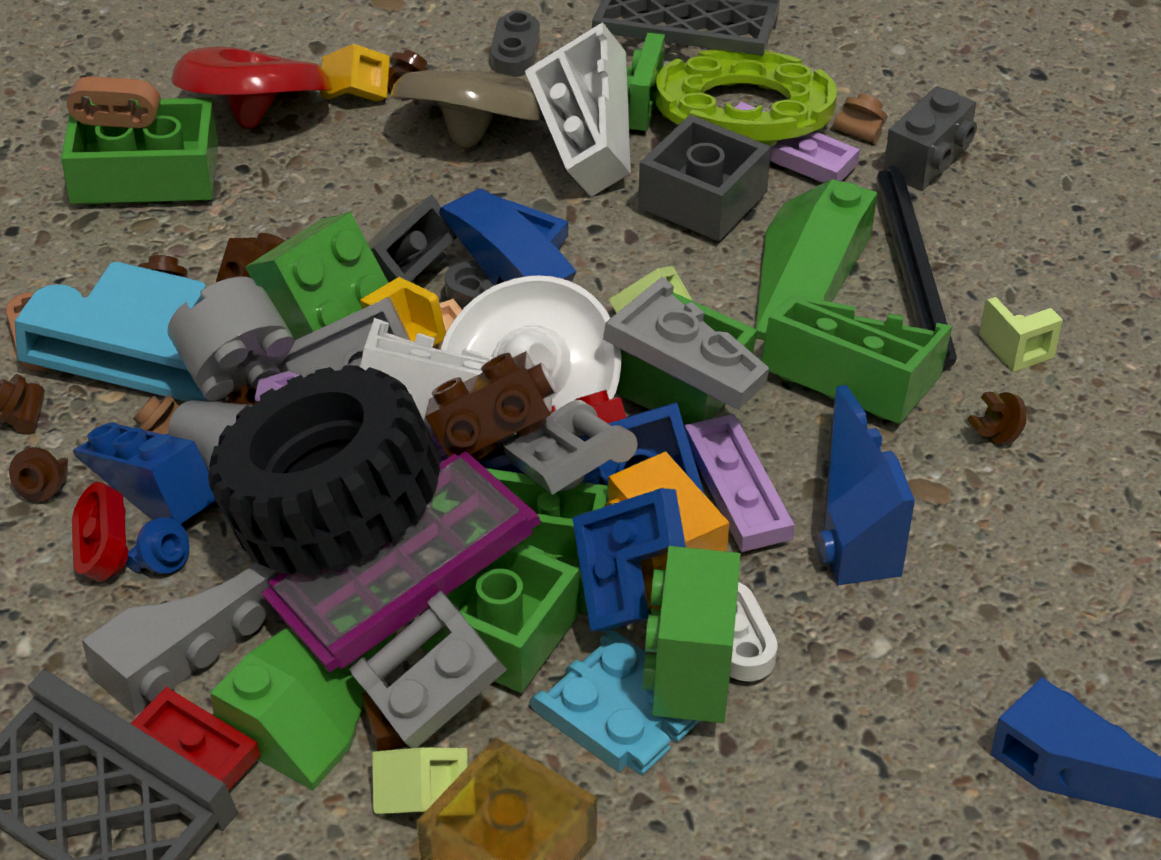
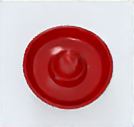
(246, 78)

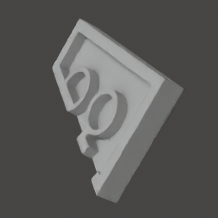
(341, 341)
(685, 347)

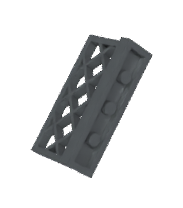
(748, 16)
(115, 744)

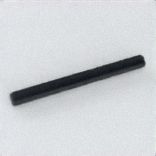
(912, 254)

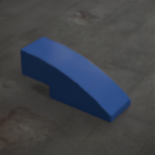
(503, 239)

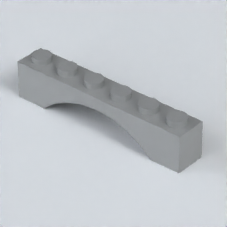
(170, 641)

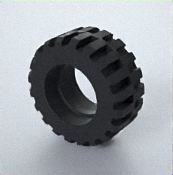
(325, 470)

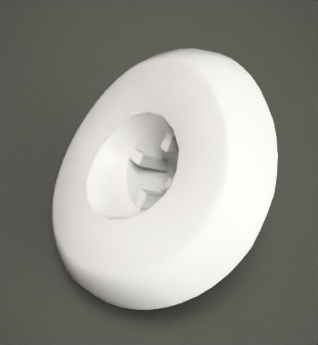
(550, 321)

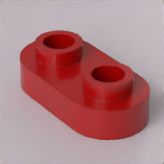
(99, 532)

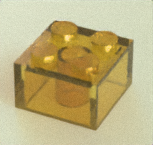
(509, 811)

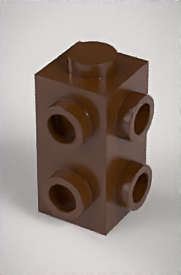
(491, 406)

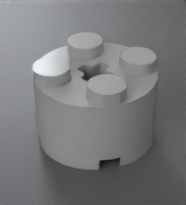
(230, 337)

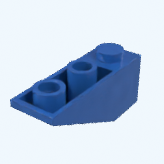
(150, 470)
(1076, 752)

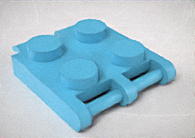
(608, 711)

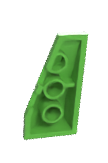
(814, 245)
(293, 706)

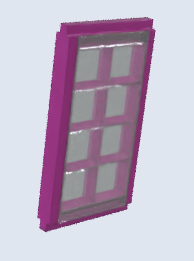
(357, 607)

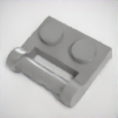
(561, 459)
(438, 682)

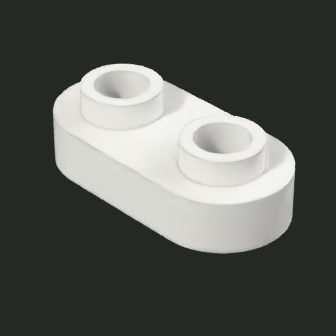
(753, 640)

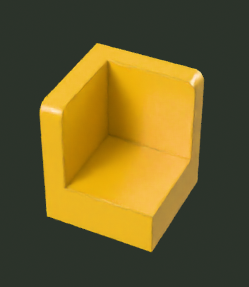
(357, 72)
(415, 305)

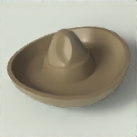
(470, 99)

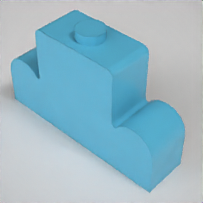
(114, 331)

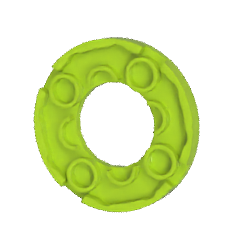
(809, 94)

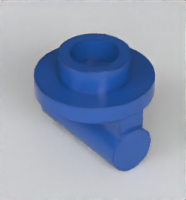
(160, 547)

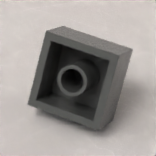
(704, 177)

